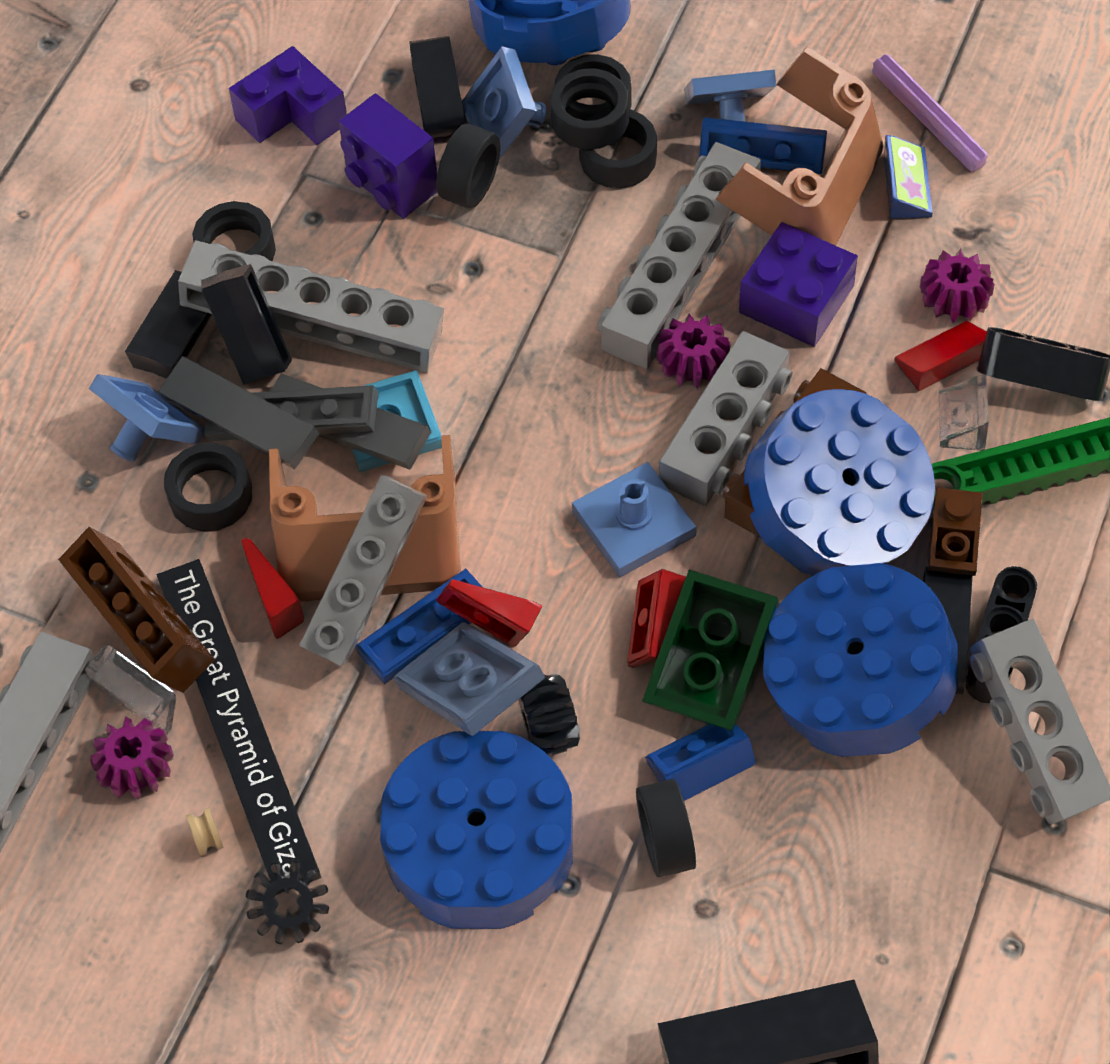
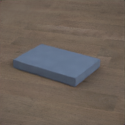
(468, 678)

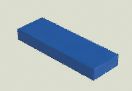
(775, 145)
(411, 633)

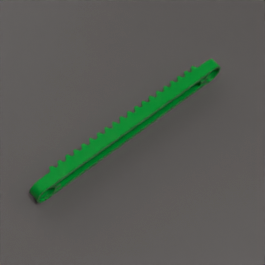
(1031, 462)

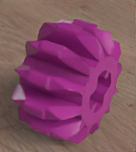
(956, 285)
(692, 350)
(149, 752)

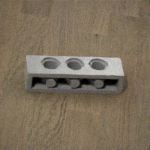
(747, 364)
(363, 570)
(1064, 734)

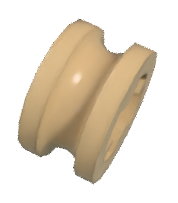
(204, 831)

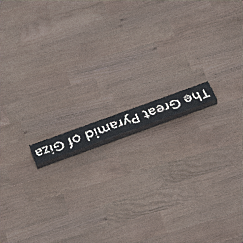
(239, 726)

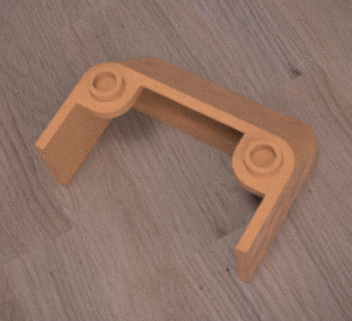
(804, 198)
(312, 545)

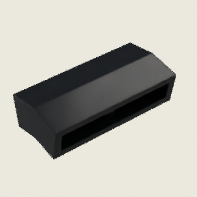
(246, 323)
(166, 332)

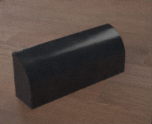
(794, 1028)

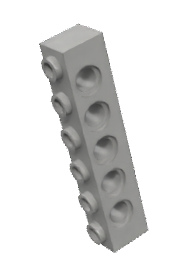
(675, 260)
(327, 321)

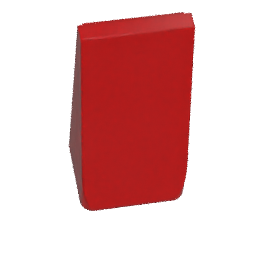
(278, 599)
(493, 611)
(653, 611)

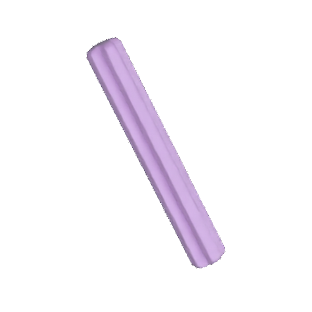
(930, 113)

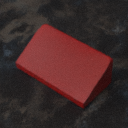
(942, 355)

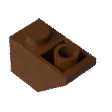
(955, 531)

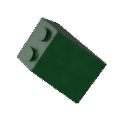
(711, 650)

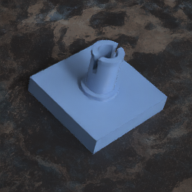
(730, 91)
(502, 99)
(146, 415)
(633, 519)

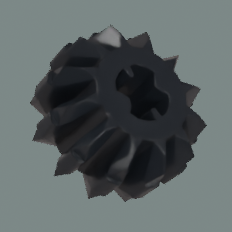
(550, 716)
(270, 902)

